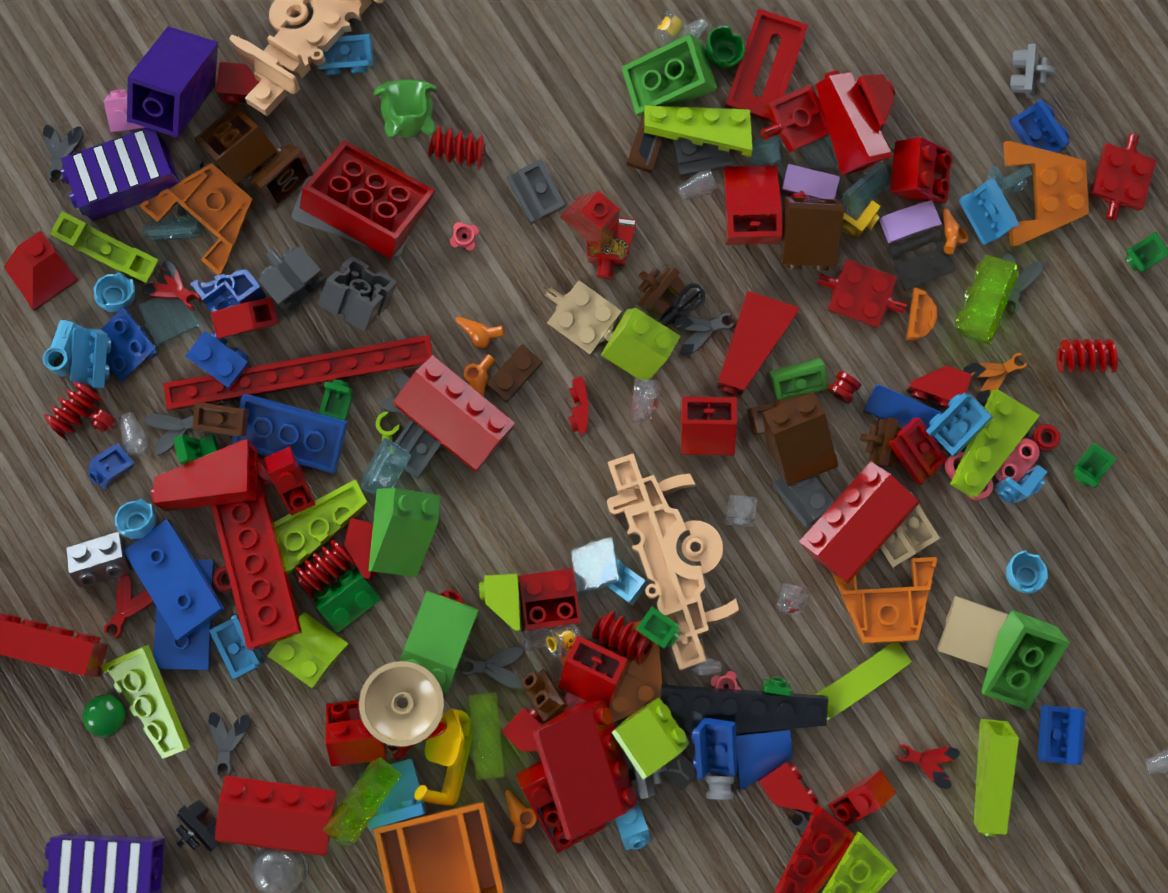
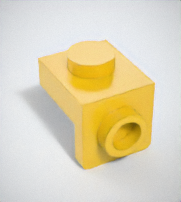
(867, 219)

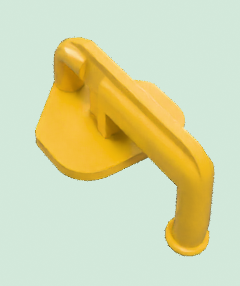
(452, 751)

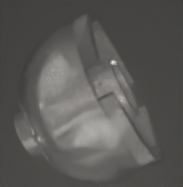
(279, 871)

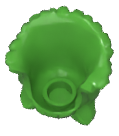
(406, 107)

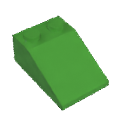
(670, 75)
(402, 530)
(440, 637)
(1023, 659)

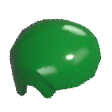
(724, 47)
(103, 716)

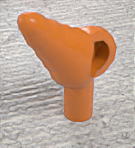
(954, 233)
(479, 332)
(477, 374)
(520, 816)

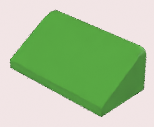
(799, 379)

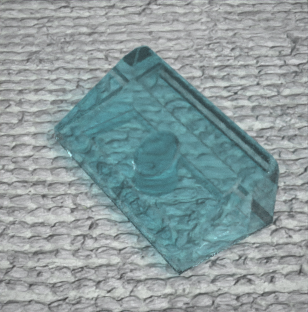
(866, 189)
(172, 229)
(384, 467)

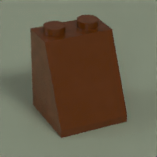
(811, 232)
(799, 439)

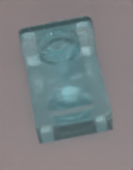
(1014, 182)

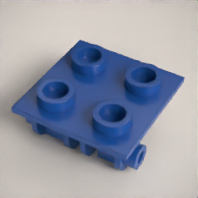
(128, 344)

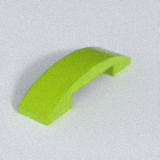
(104, 248)
(865, 678)

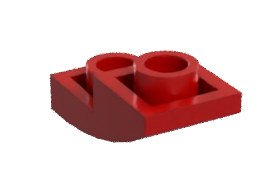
(579, 416)

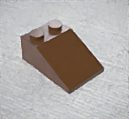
(236, 144)
(281, 175)

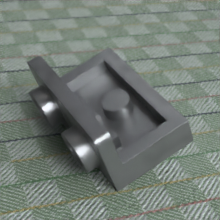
(97, 560)

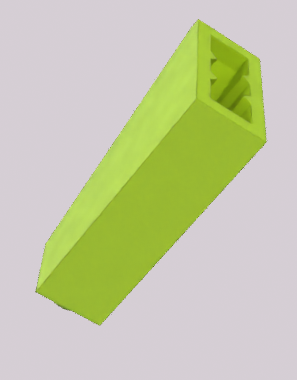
(994, 776)

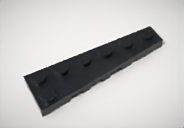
(749, 709)

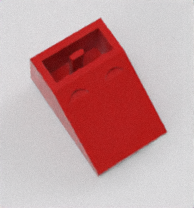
(752, 205)
(539, 795)

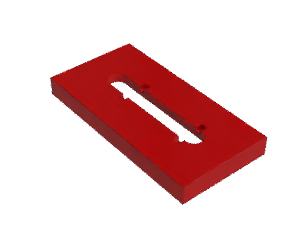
(764, 27)

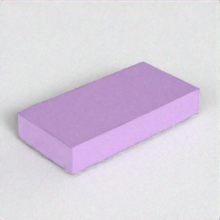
(812, 182)

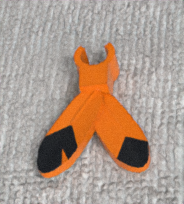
(995, 372)

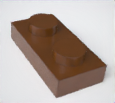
(514, 373)
(220, 419)

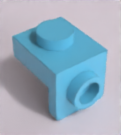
(630, 584)
(633, 829)

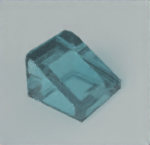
(766, 152)

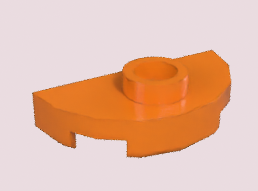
(922, 315)

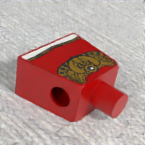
(615, 252)

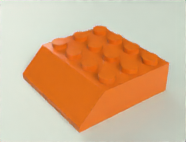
(441, 853)

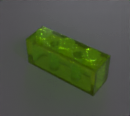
(987, 299)
(487, 736)
(362, 802)

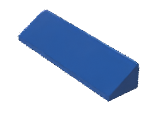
(889, 403)

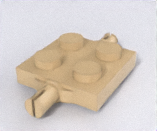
(583, 316)

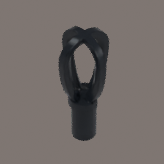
(676, 310)

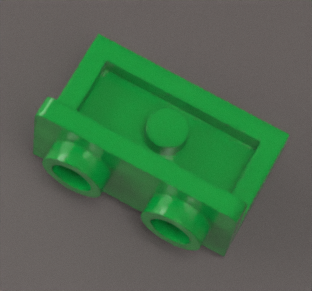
(346, 599)

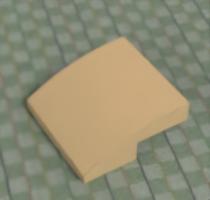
(910, 537)
(971, 631)

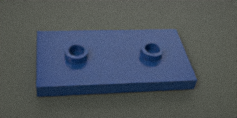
(311, 435)
(173, 580)
(193, 650)

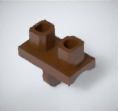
(652, 298)
(877, 442)
(544, 694)

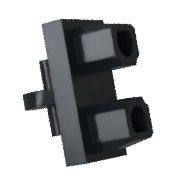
(190, 817)

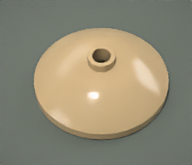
(380, 703)

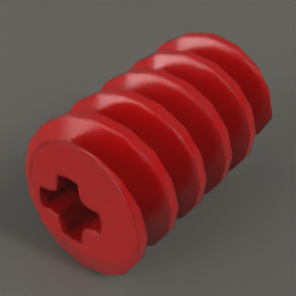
(458, 147)
(1088, 354)
(72, 409)
(324, 567)
(622, 637)

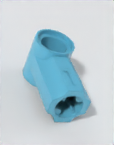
(61, 347)

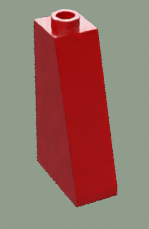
(850, 124)
(594, 219)
(755, 335)
(210, 480)

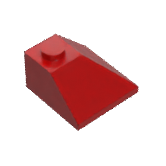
(878, 96)
(39, 270)

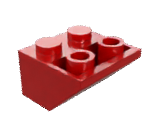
(920, 170)
(708, 425)
(549, 599)
(593, 671)
(348, 737)

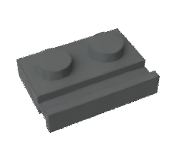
(693, 157)
(536, 191)
(420, 446)
(805, 499)

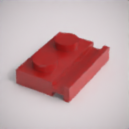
(917, 451)

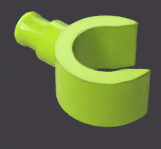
(386, 434)

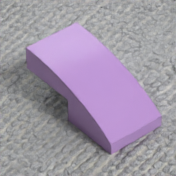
(910, 221)

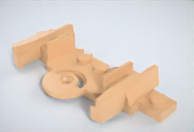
(294, 48)
(659, 530)

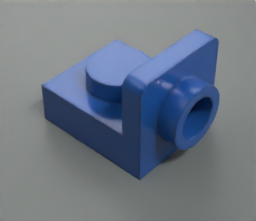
(109, 466)

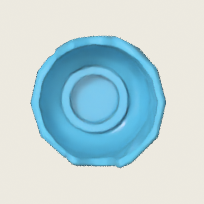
(114, 292)
(135, 519)
(1026, 572)

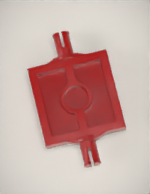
(796, 119)
(1123, 177)
(862, 293)

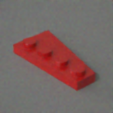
(816, 854)

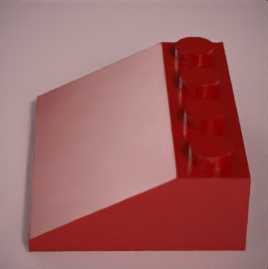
(366, 198)
(585, 767)

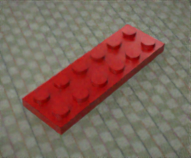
(256, 571)

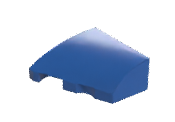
(229, 290)
(761, 754)

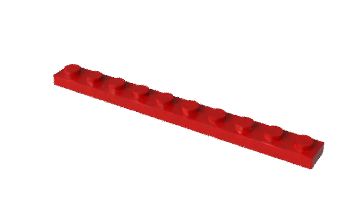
(301, 372)

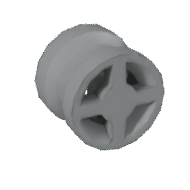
(719, 787)

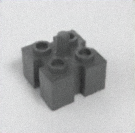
(291, 279)
(357, 293)

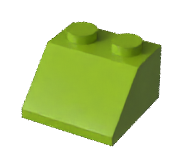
(640, 344)
(503, 597)
(309, 653)
(650, 737)

